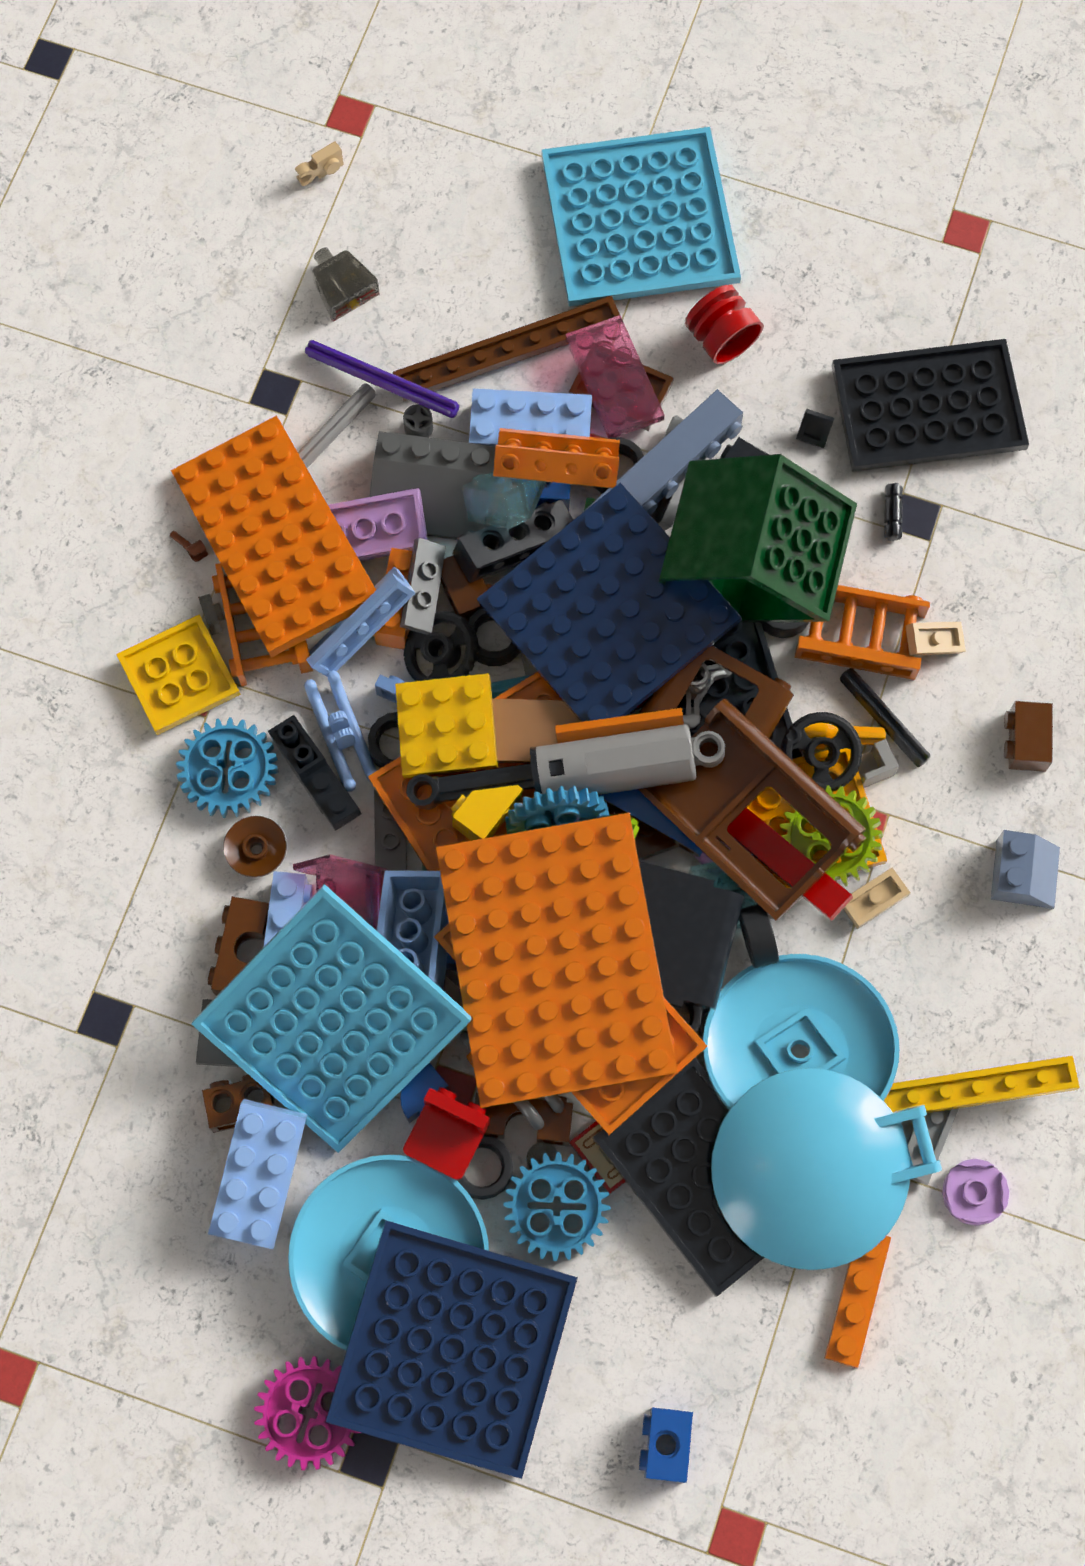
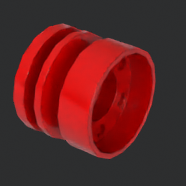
(723, 324)

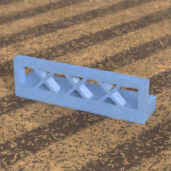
(357, 629)

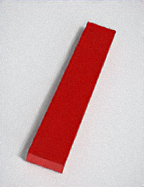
(787, 862)

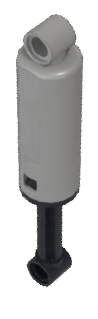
(597, 763)

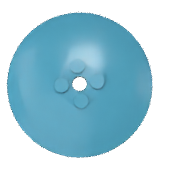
(802, 1003)
(343, 1223)

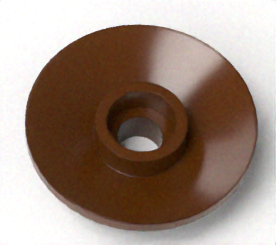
(252, 832)

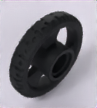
(429, 645)
(845, 738)

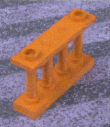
(556, 458)
(873, 657)
(238, 667)

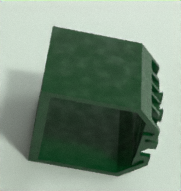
(761, 537)

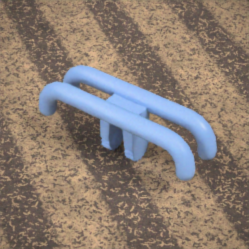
(340, 730)

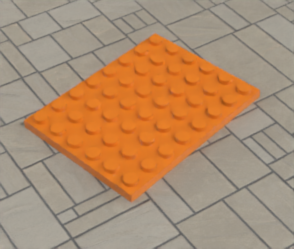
(556, 960)

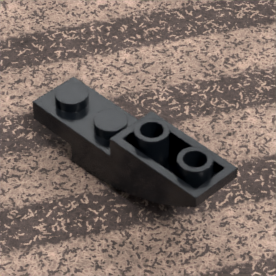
(314, 773)

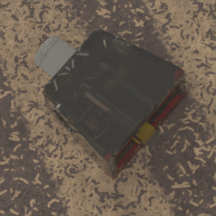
(343, 282)

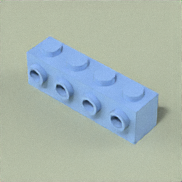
(287, 897)

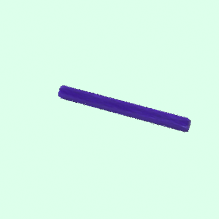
(382, 379)

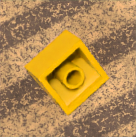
(484, 811)

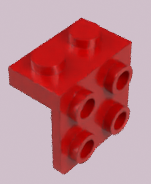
(446, 1133)

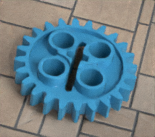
(199, 767)
(555, 809)
(556, 1237)

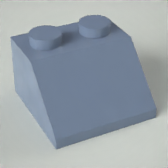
(1025, 870)

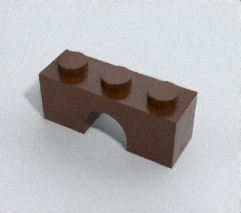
(243, 921)
(556, 1125)

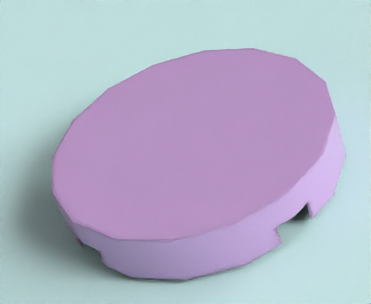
(975, 1192)

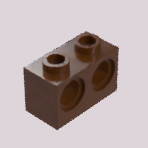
(236, 1092)

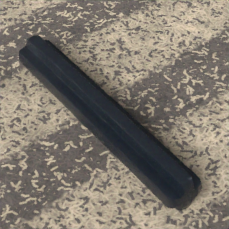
(884, 717)

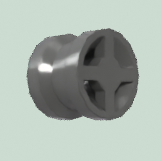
(414, 417)

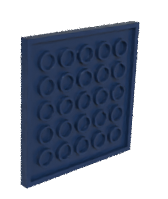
(597, 615)
(452, 1349)

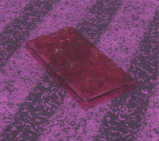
(614, 377)

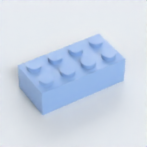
(527, 411)
(412, 915)
(257, 1174)

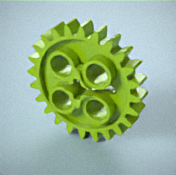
(812, 842)

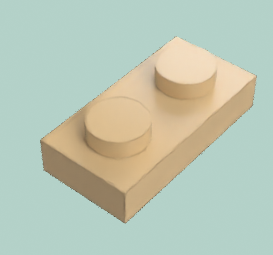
(935, 638)
(876, 898)

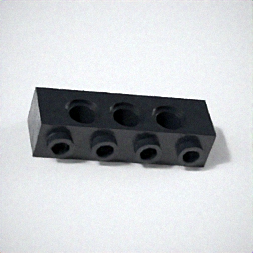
(507, 552)

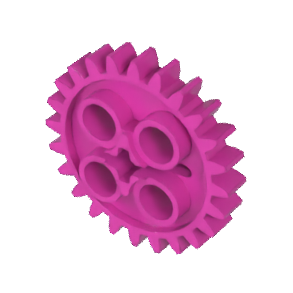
(281, 1402)

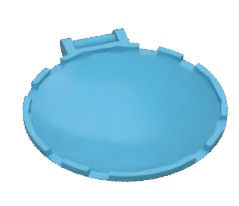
(815, 1167)

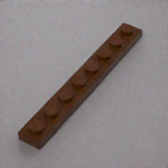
(506, 347)

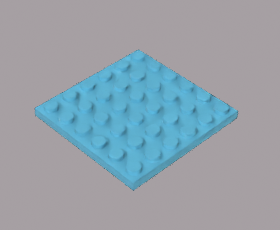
(640, 216)
(331, 1019)

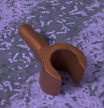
(196, 550)

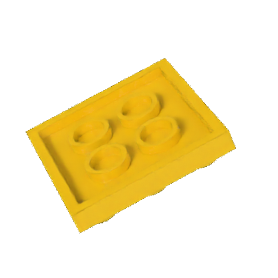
(178, 674)
(446, 725)

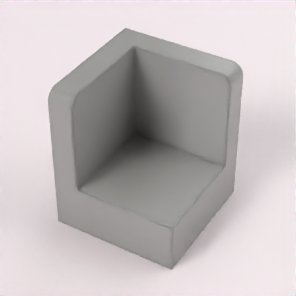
(877, 764)

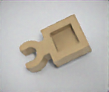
(323, 163)

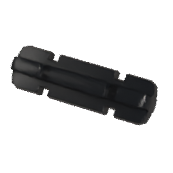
(893, 511)

